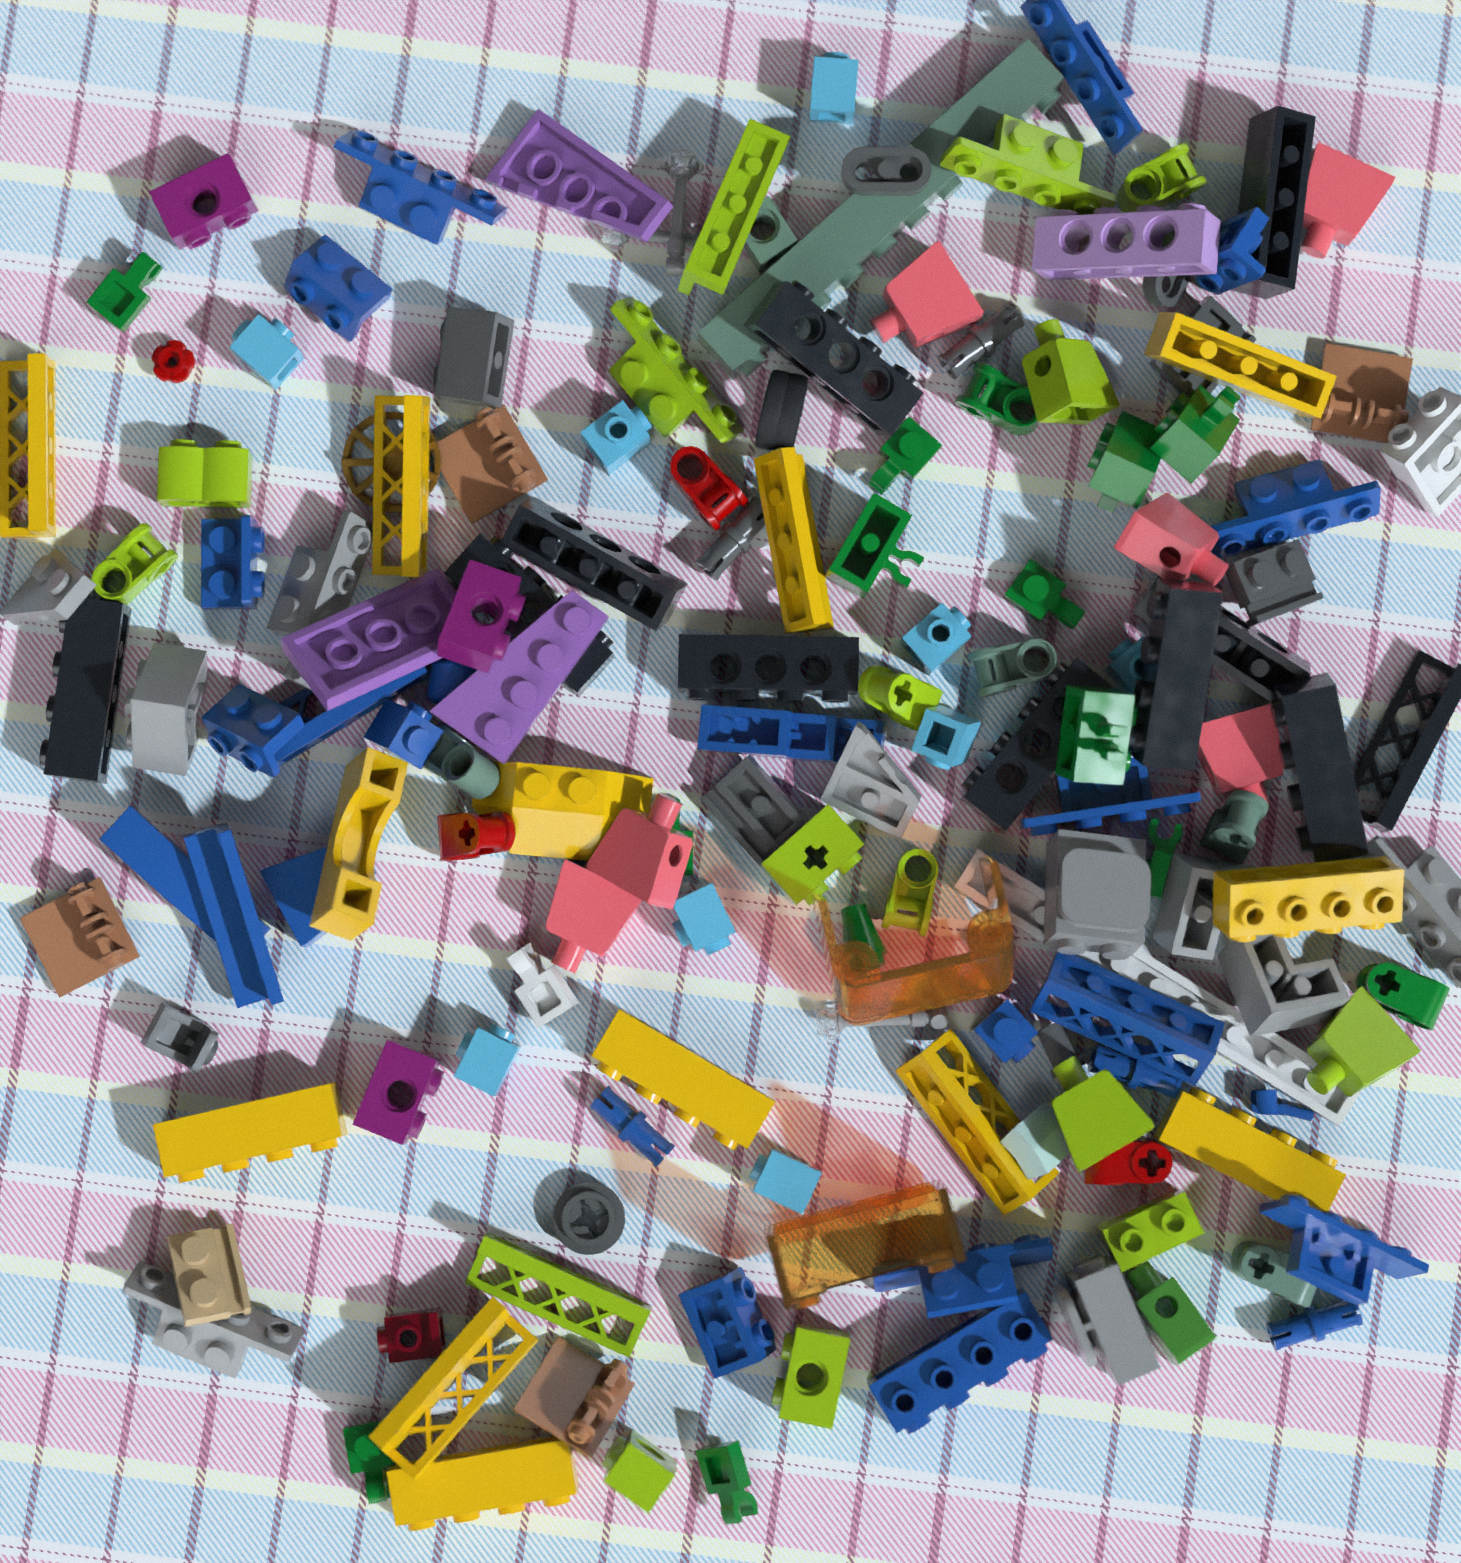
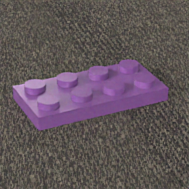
(372, 640)

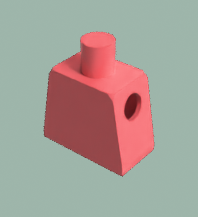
(1339, 198)
(927, 301)
(1172, 542)
(1241, 751)
(645, 853)
(586, 914)

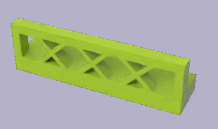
(734, 208)
(565, 1280)

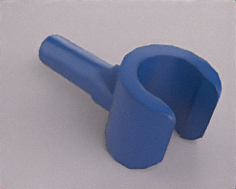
(1265, 1102)

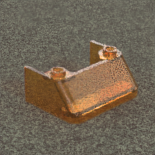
(870, 996)
(863, 1241)

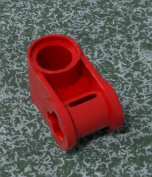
(707, 488)
(472, 835)
(1124, 1168)

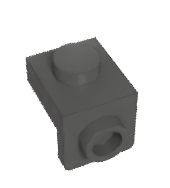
(181, 1038)

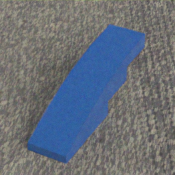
(779, 733)
(160, 865)

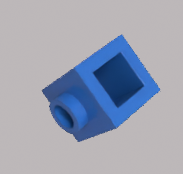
(404, 732)
(1006, 1032)

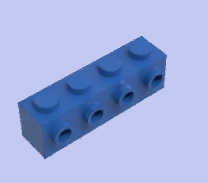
(958, 1361)

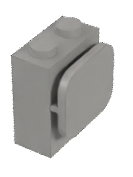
(1096, 894)
(1105, 1317)

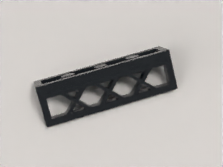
(1421, 745)

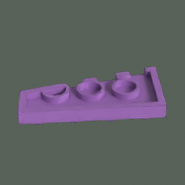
(575, 178)
(503, 705)

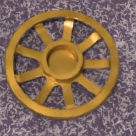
(393, 462)

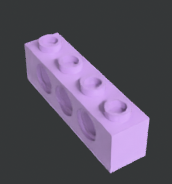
(1190, 253)

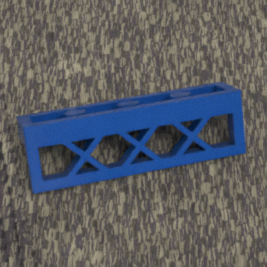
(338, 718)
(232, 915)
(1132, 1012)

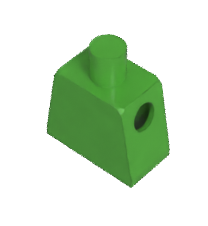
(1184, 1331)

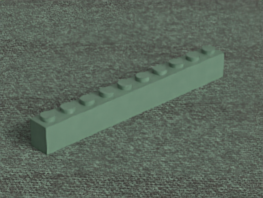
(867, 224)

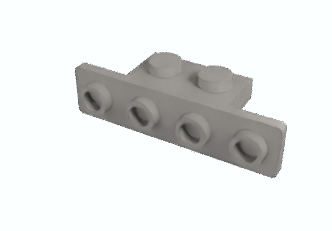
(321, 581)
(1430, 903)
(213, 1344)

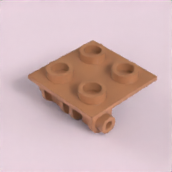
(1366, 394)
(489, 463)
(80, 936)
(575, 1396)

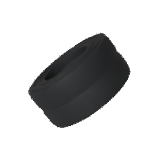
(781, 410)

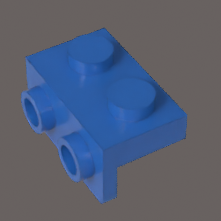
(336, 287)
(251, 728)

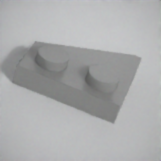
(50, 591)
(871, 785)

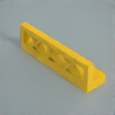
(39, 448)
(414, 481)
(793, 541)
(968, 1125)
(439, 1379)

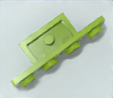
(1030, 165)
(663, 380)

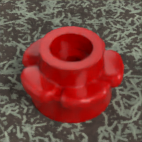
(183, 367)

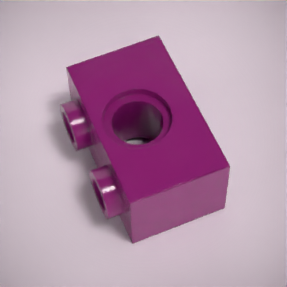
(179, 198)
(481, 591)
(378, 1111)

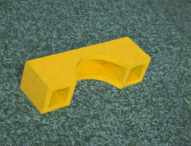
(347, 885)

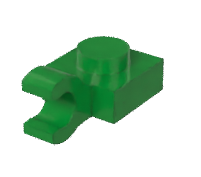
(121, 296)
(905, 453)
(1039, 592)
(1161, 857)
(368, 1458)
(727, 1475)

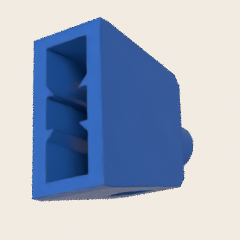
(295, 890)

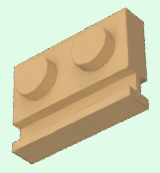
(208, 1275)

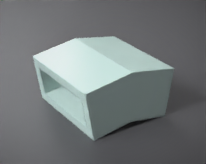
(1037, 1142)

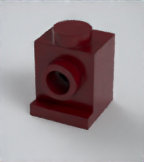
(425, 1323)

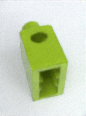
(1066, 378)
(1358, 1047)
(1095, 1114)

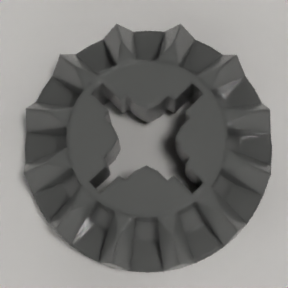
(578, 1237)

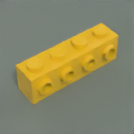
(1307, 898)

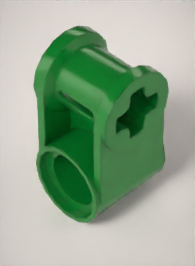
(996, 400)
(1408, 995)

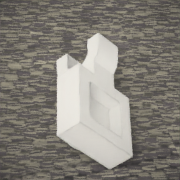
(543, 992)

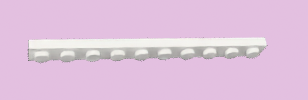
(1263, 1055)

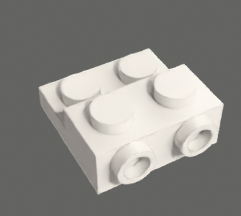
(1429, 450)

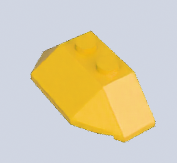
(563, 808)

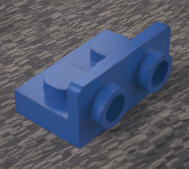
(1237, 241)
(230, 563)
(728, 1322)

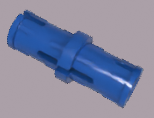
(1133, 1071)
(632, 1126)
(1313, 1324)

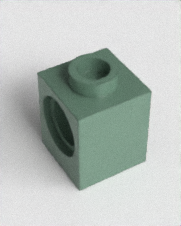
(767, 252)

